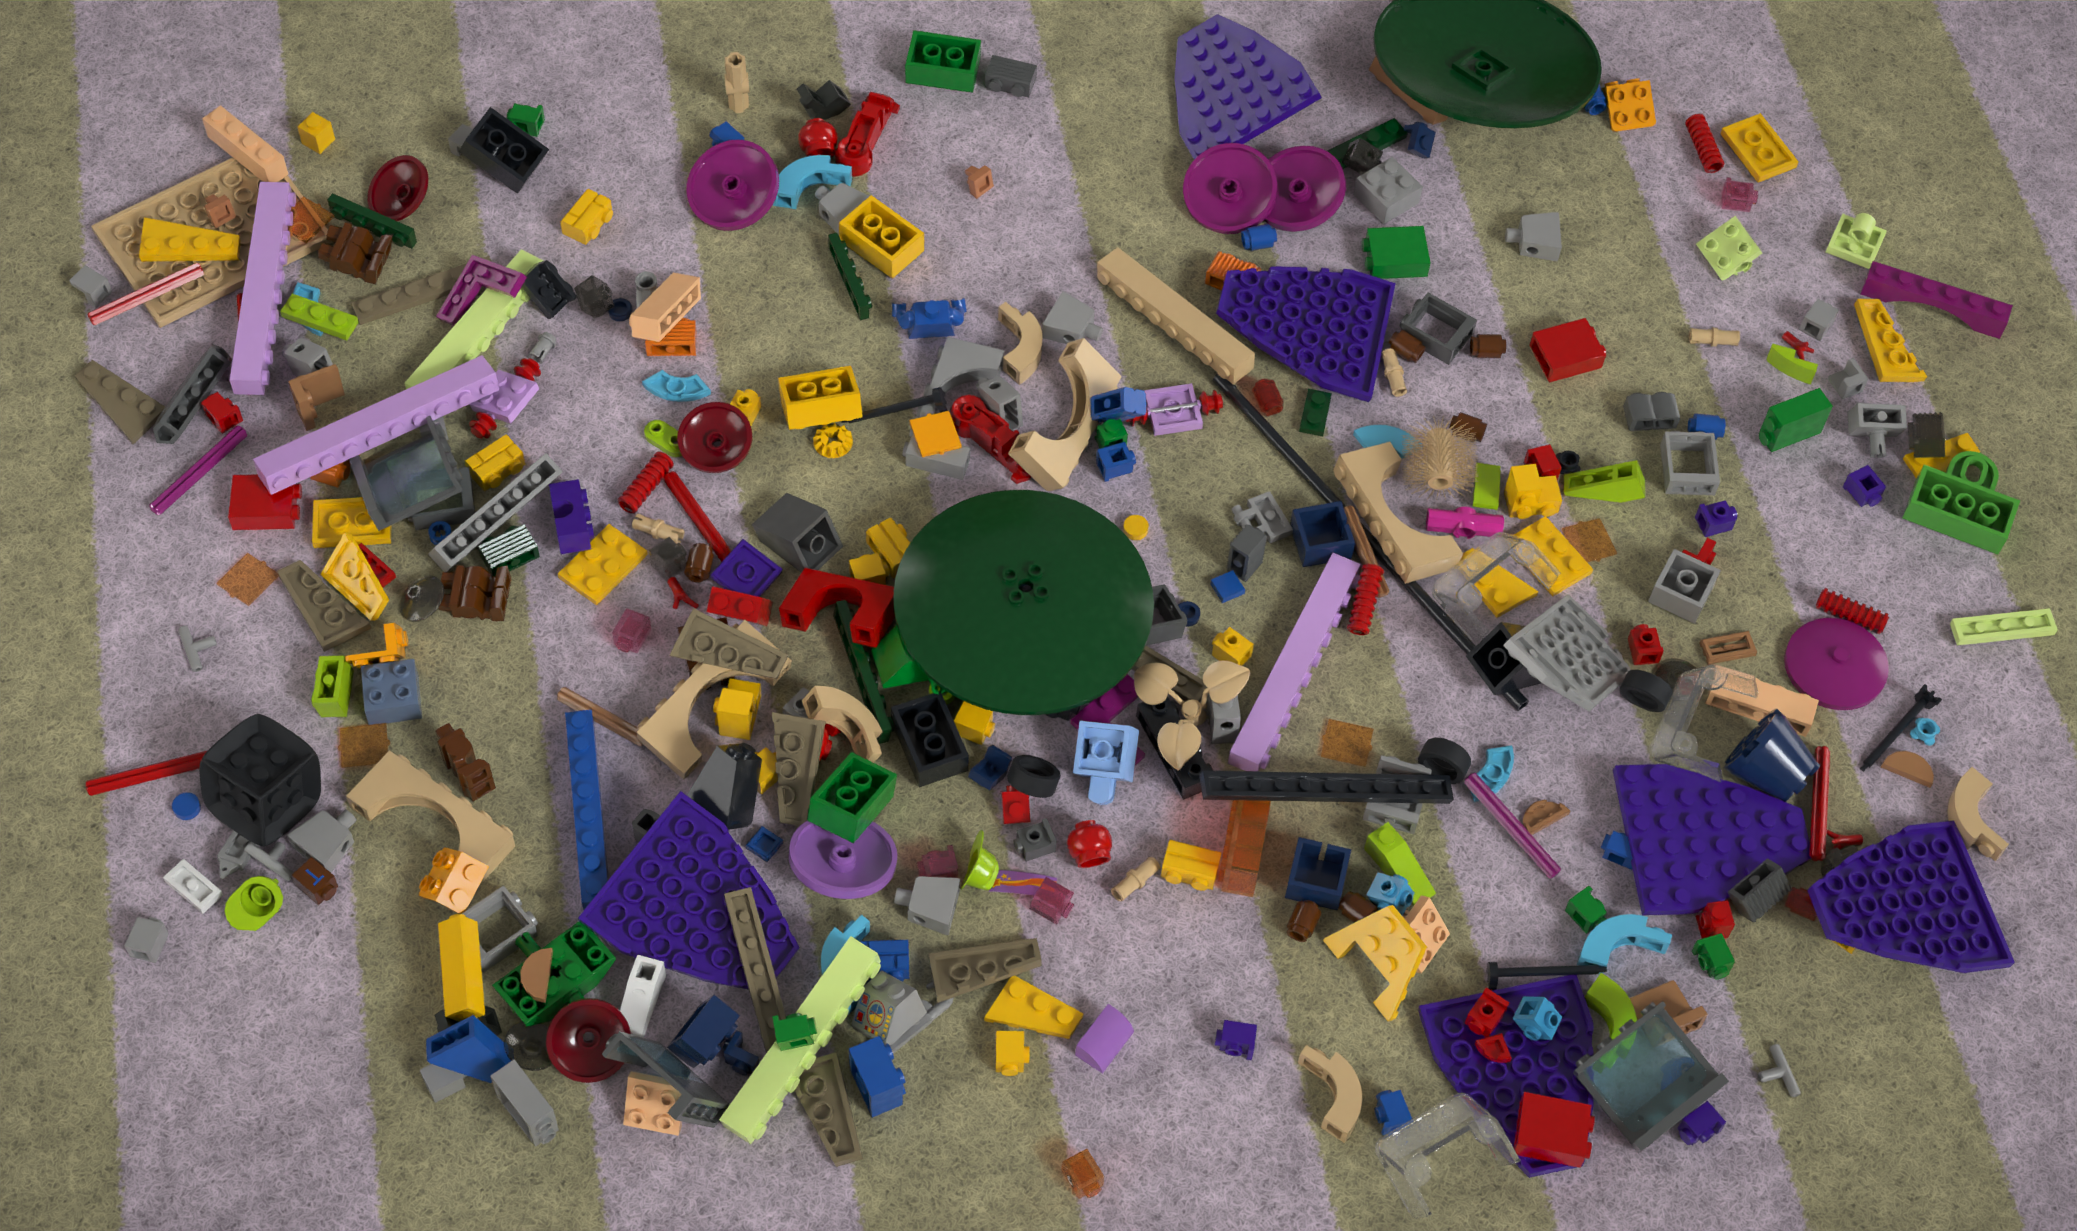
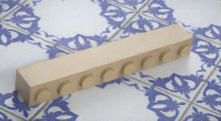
(1175, 315)

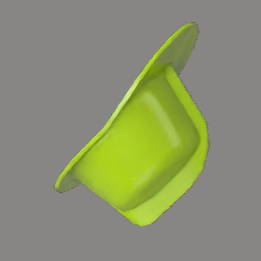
(982, 866)
(254, 903)

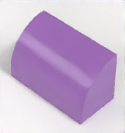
(1104, 1039)

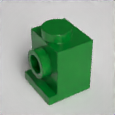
(527, 118)
(1109, 432)
(1586, 910)
(1714, 956)
(794, 1031)

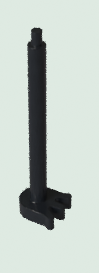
(937, 397)
(1923, 699)
(1494, 972)

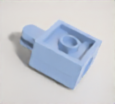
(1105, 756)

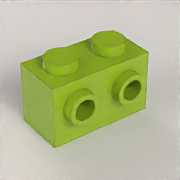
(332, 686)

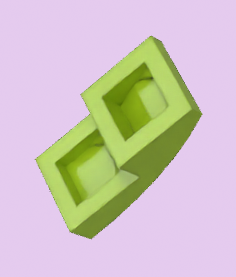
(1783, 360)
(1487, 488)

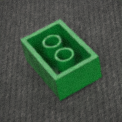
(943, 61)
(852, 797)

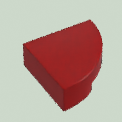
(1494, 1048)

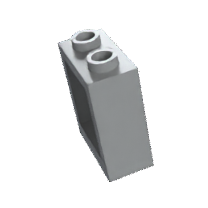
(1690, 482)
(489, 906)
(525, 1103)

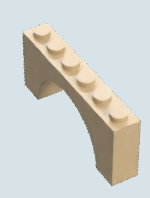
(1053, 460)
(1410, 551)
(667, 730)
(397, 783)

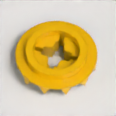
(833, 449)

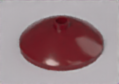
(398, 187)
(711, 424)
(580, 1058)

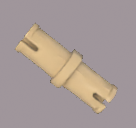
(1714, 336)
(1393, 372)
(657, 528)
(1135, 879)

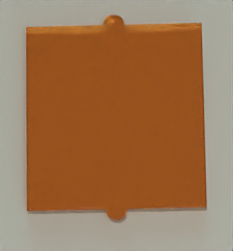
(308, 219)
(1590, 540)
(248, 579)
(1347, 742)
(363, 744)

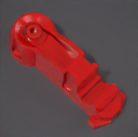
(864, 133)
(988, 431)

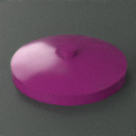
(732, 185)
(1230, 188)
(1308, 188)
(1836, 663)

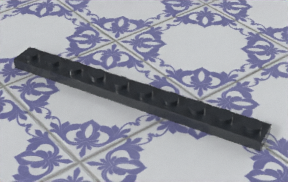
(1325, 787)

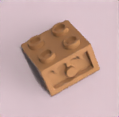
(314, 390)
(1676, 1006)

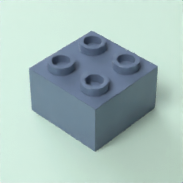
(391, 692)

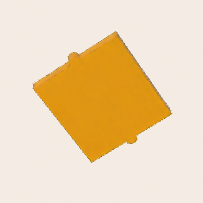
(935, 434)

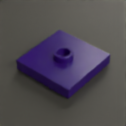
(746, 570)

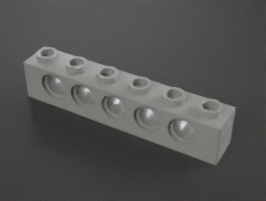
(495, 513)

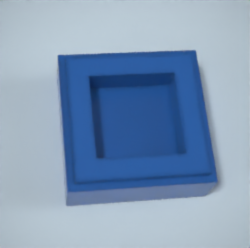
(1227, 586)
(764, 844)

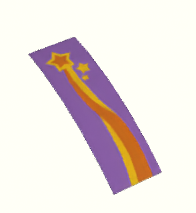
(1018, 882)

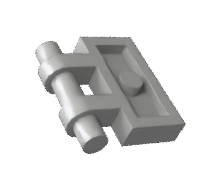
(1267, 515)

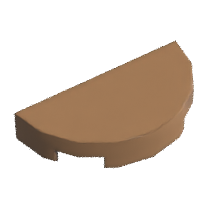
(1910, 766)
(1543, 814)
(536, 974)

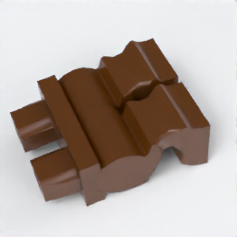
(353, 249)
(471, 591)
(458, 754)

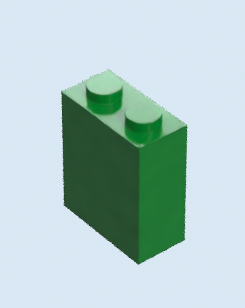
(1396, 252)
(1795, 420)

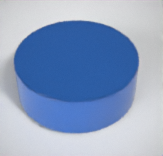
(186, 806)

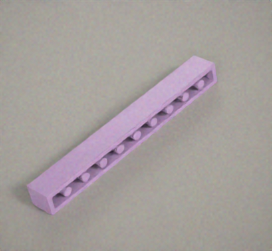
(262, 289)
(376, 424)
(1294, 664)

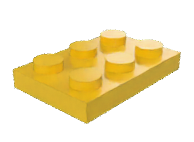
(1759, 147)
(342, 516)
(1559, 552)
(604, 566)

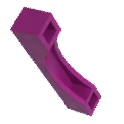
(1979, 312)

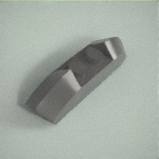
(190, 394)

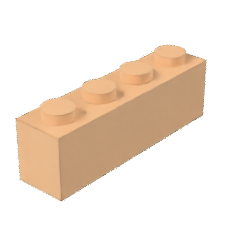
(245, 145)
(665, 307)
(1796, 707)

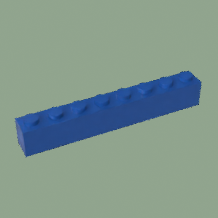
(587, 804)

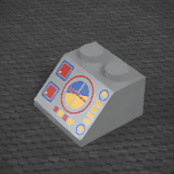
(887, 1008)

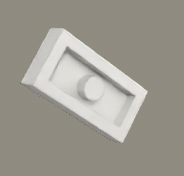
(193, 886)

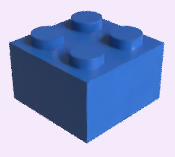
(876, 1076)

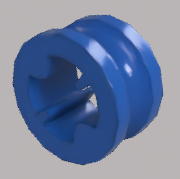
(437, 526)

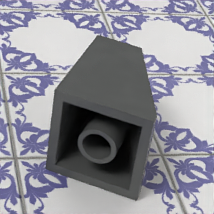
(798, 532)

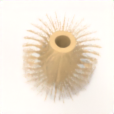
(1439, 458)

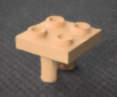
(1428, 926)
(648, 1103)

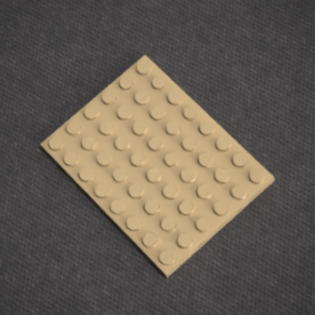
(185, 205)

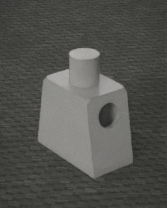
(838, 203)
(1537, 236)
(1070, 321)
(305, 357)
(1002, 400)
(1222, 713)
(324, 838)
(931, 902)

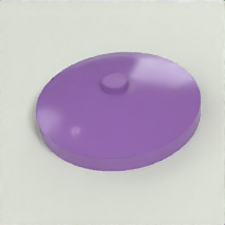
(842, 867)

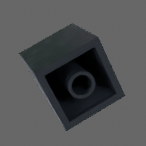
(1495, 663)
(729, 784)

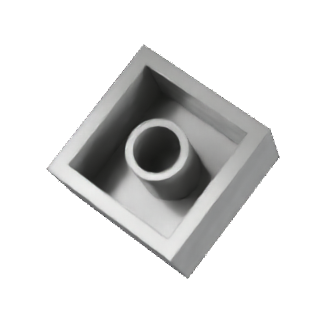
(1388, 190)
(1684, 586)

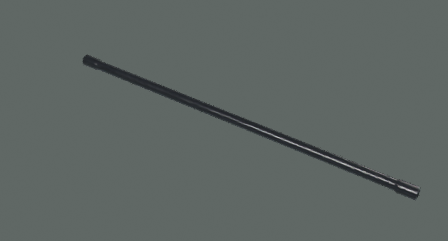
(1230, 390)

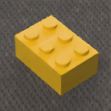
(881, 236)
(820, 397)

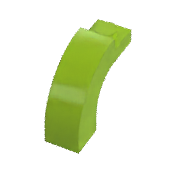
(1610, 1003)

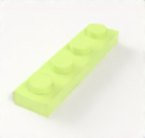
(2003, 626)

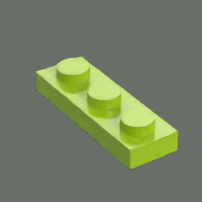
(319, 317)

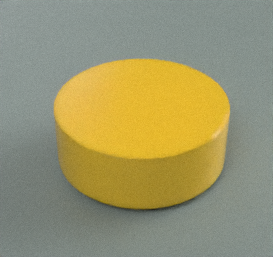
(1135, 527)

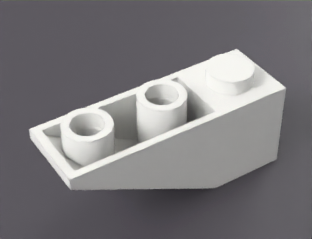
(642, 993)

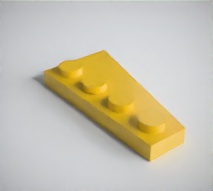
(186, 243)
(1885, 345)

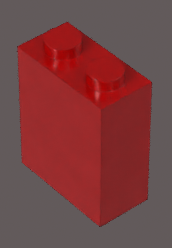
(1567, 350)
(257, 509)
(739, 606)
(1553, 1129)

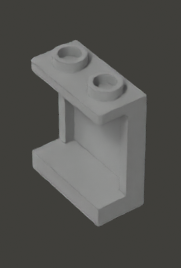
(1400, 815)

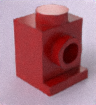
(221, 412)
(1545, 461)
(1645, 645)
(1715, 919)
(1495, 1009)

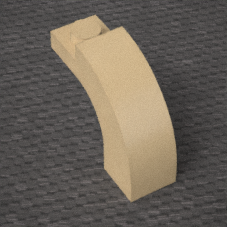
(1026, 357)
(848, 716)
(1965, 814)
(1345, 1087)

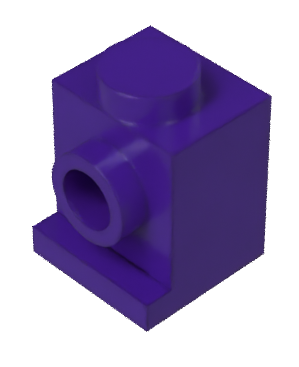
(1865, 486)
(1716, 518)
(1236, 1038)
(1701, 1124)

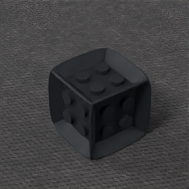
(260, 779)

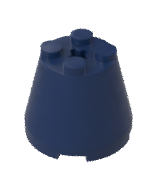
(1773, 758)

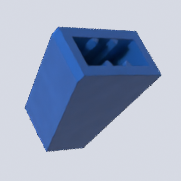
(468, 1049)

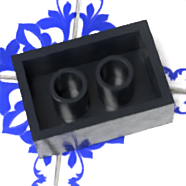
(503, 150)
(930, 739)

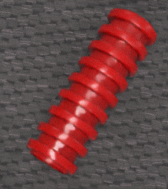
(1704, 143)
(645, 482)
(1365, 599)
(1852, 611)

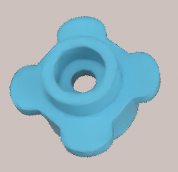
(1928, 725)

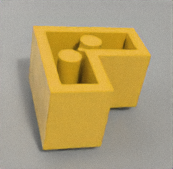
(1529, 494)
(737, 708)

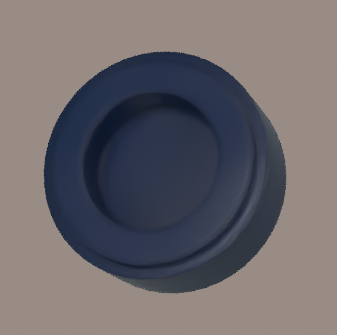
(621, 310)
(1191, 611)

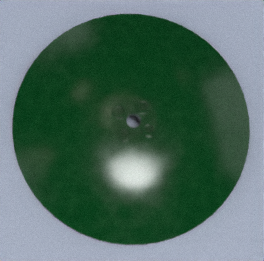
(1489, 59)
(1014, 647)

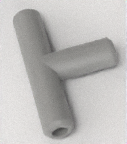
(191, 648)
(270, 859)
(1782, 1070)

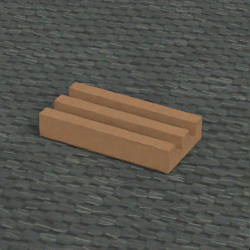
(1712, 659)

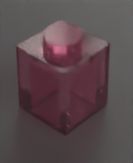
(631, 631)
(1052, 901)

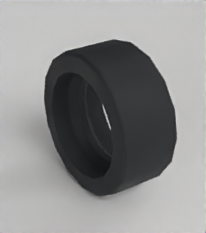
(1646, 690)
(1445, 758)
(1033, 776)

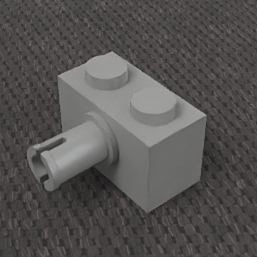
(1877, 423)

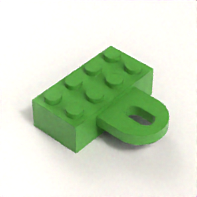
(1963, 507)

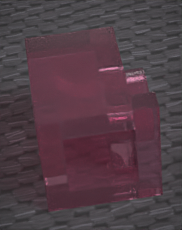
(1738, 195)
(938, 864)

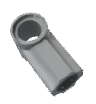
(643, 280)

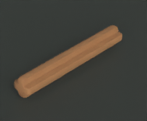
(1363, 546)
(600, 714)

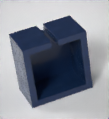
(1320, 532)
(1315, 878)
(703, 1031)

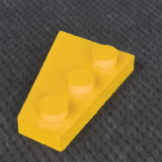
(1952, 448)
(354, 578)
(1502, 590)
(1033, 1009)

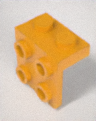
(1630, 104)
(395, 640)
(452, 879)

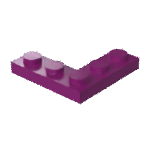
(476, 274)
(1109, 706)

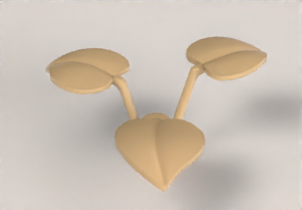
(1182, 740)

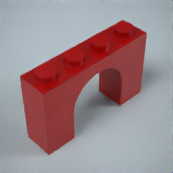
(819, 589)

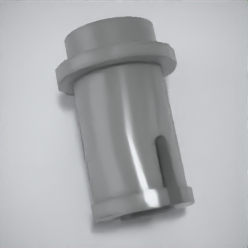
(543, 346)

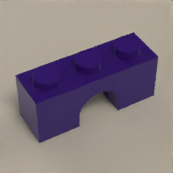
(571, 516)

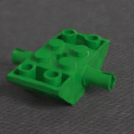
(896, 665)
(577, 959)

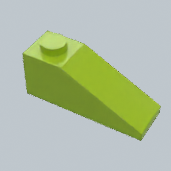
(1609, 483)
(1395, 857)

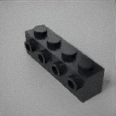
(1152, 720)

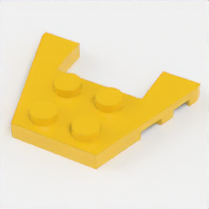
(1390, 947)

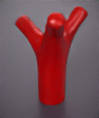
(1798, 345)
(679, 594)
(1845, 840)

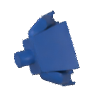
(930, 318)

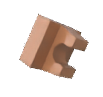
(979, 180)
(219, 210)

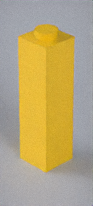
(461, 968)

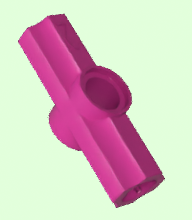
(1464, 522)

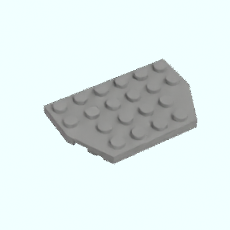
(1569, 654)

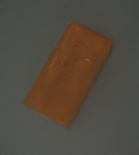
(1243, 846)

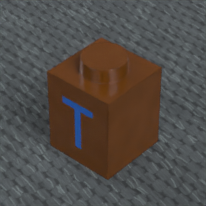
(315, 881)

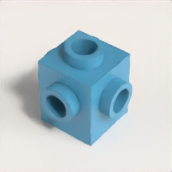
(1390, 891)
(1537, 1018)

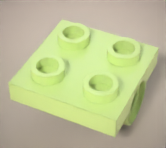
(1856, 239)
(1729, 249)

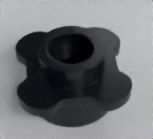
(1572, 458)

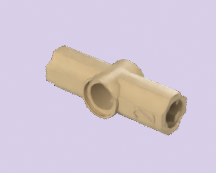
(736, 82)

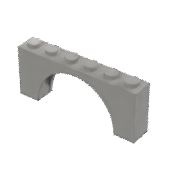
(957, 364)

